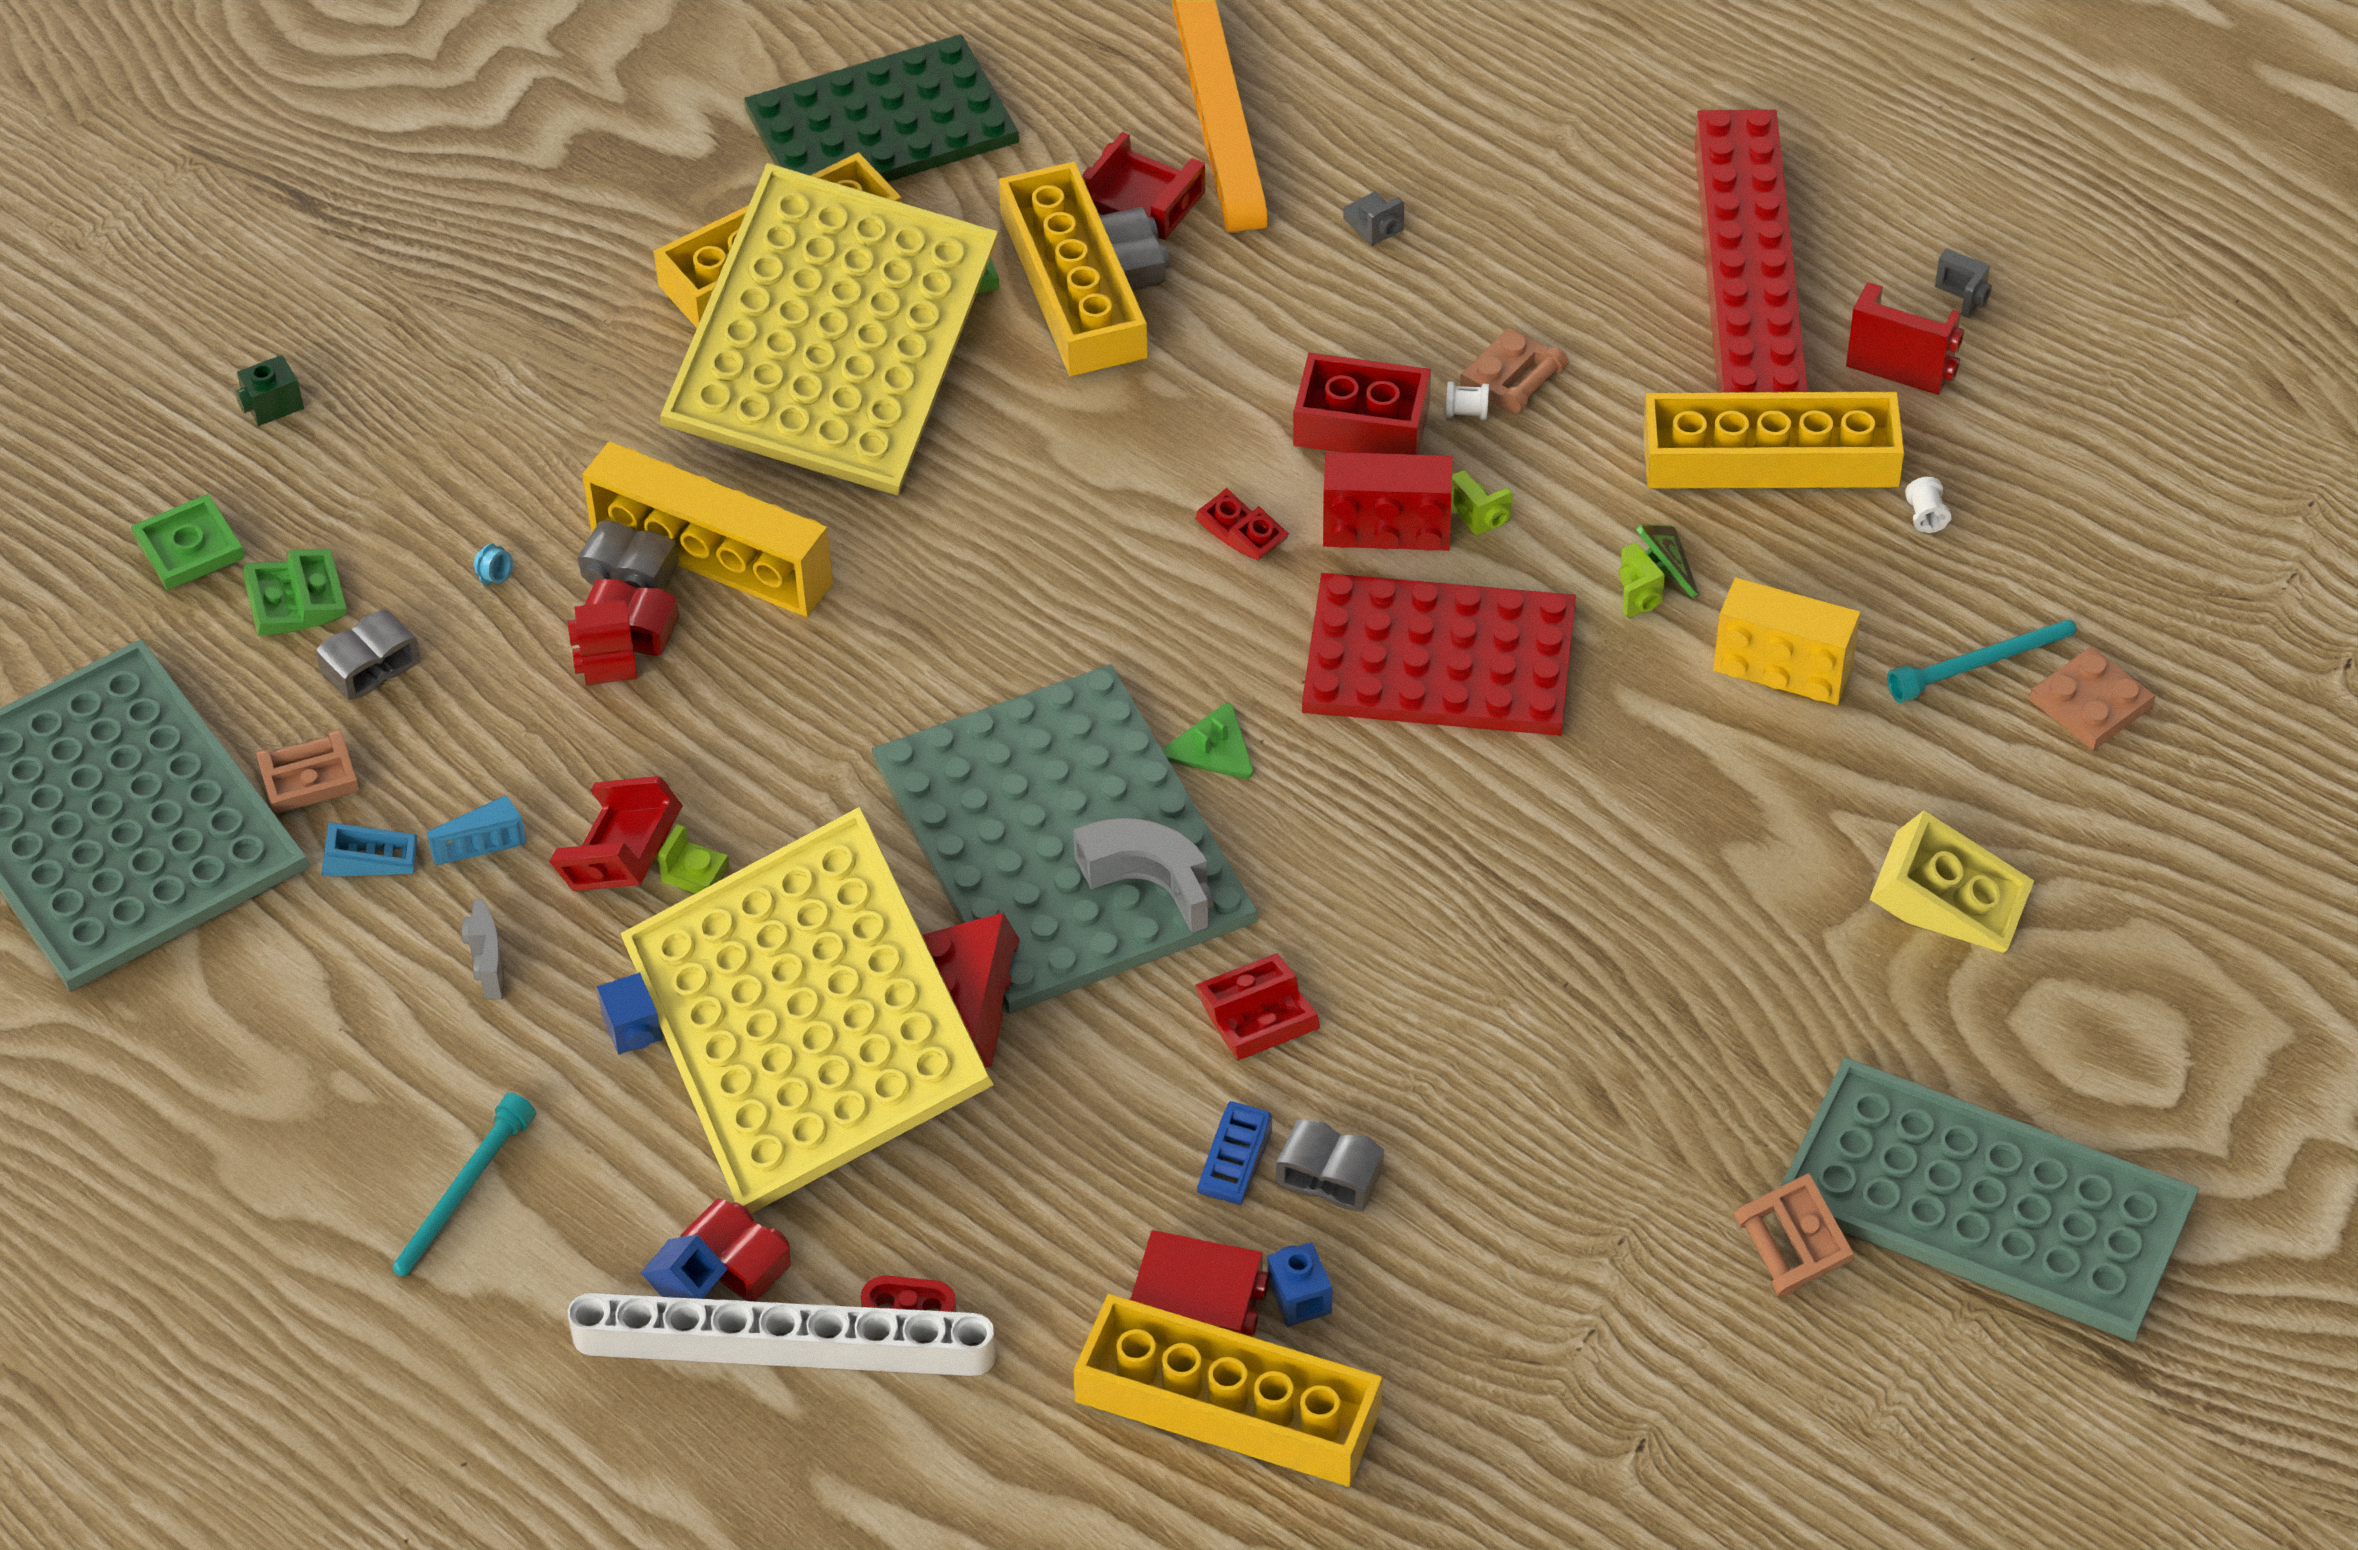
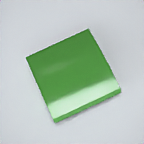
(294, 592)

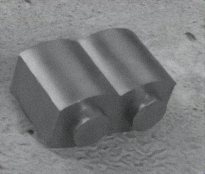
(1136, 246)
(624, 554)
(368, 654)
(1330, 1165)

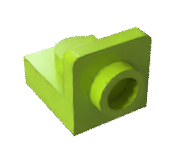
(1476, 507)
(1641, 581)
(689, 864)

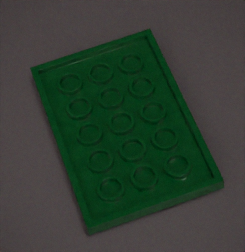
(894, 110)

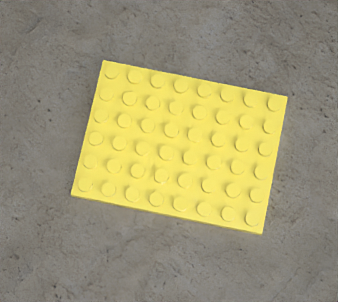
(830, 329)
(805, 1011)

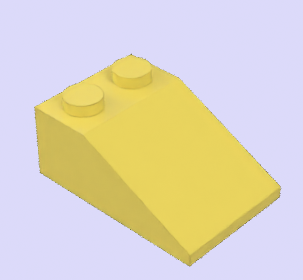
(1951, 885)

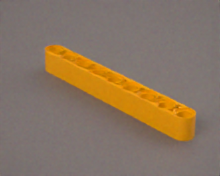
(1221, 115)

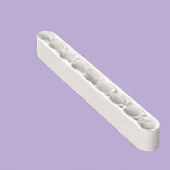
(801, 1347)

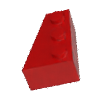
(976, 971)

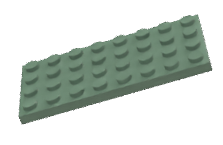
(1993, 1198)

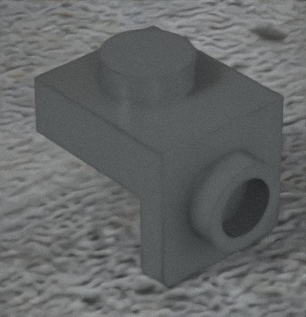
(1965, 279)

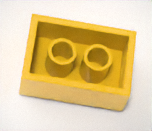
(1786, 641)

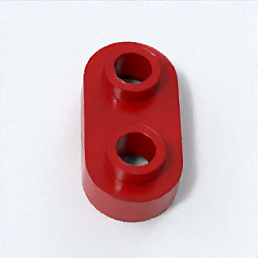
(908, 1294)

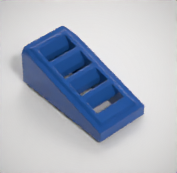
(1245, 1126)

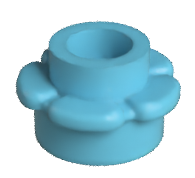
(493, 564)

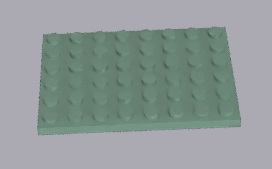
(125, 817)
(997, 820)

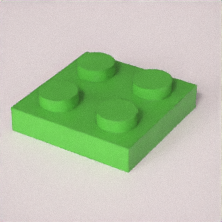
(187, 542)

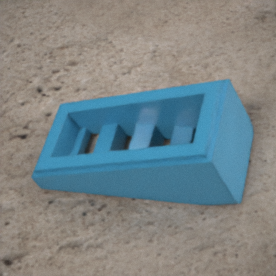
(478, 832)
(343, 859)

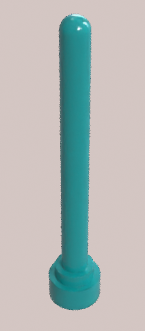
(1908, 682)
(512, 1115)

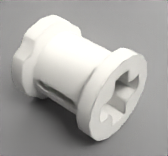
(1467, 400)
(1926, 499)

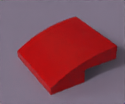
(1257, 1006)

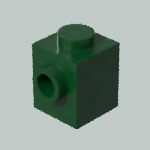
(269, 390)

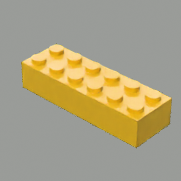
(693, 263)
(1073, 269)
(1773, 440)
(714, 527)
(1228, 1389)

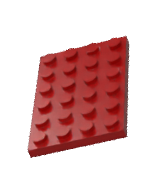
(1439, 654)

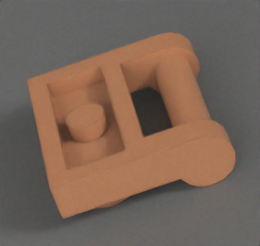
(1506, 362)
(307, 772)
(1808, 1227)

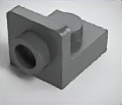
(1375, 217)

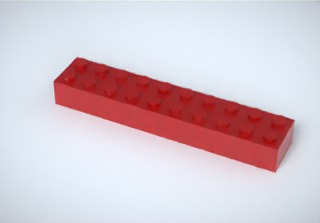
(1748, 252)

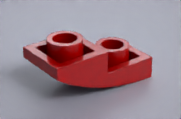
(1244, 530)

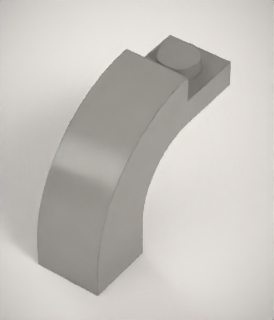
(1150, 852)

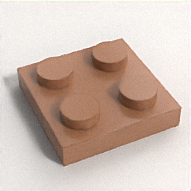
(2092, 698)

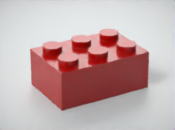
(1361, 406)
(1387, 501)

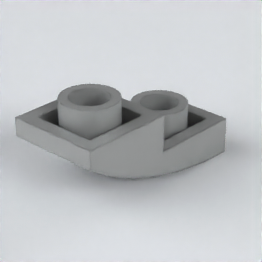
(482, 937)

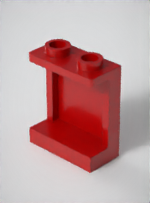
(1130, 181)
(1903, 344)
(623, 837)
(1202, 1281)

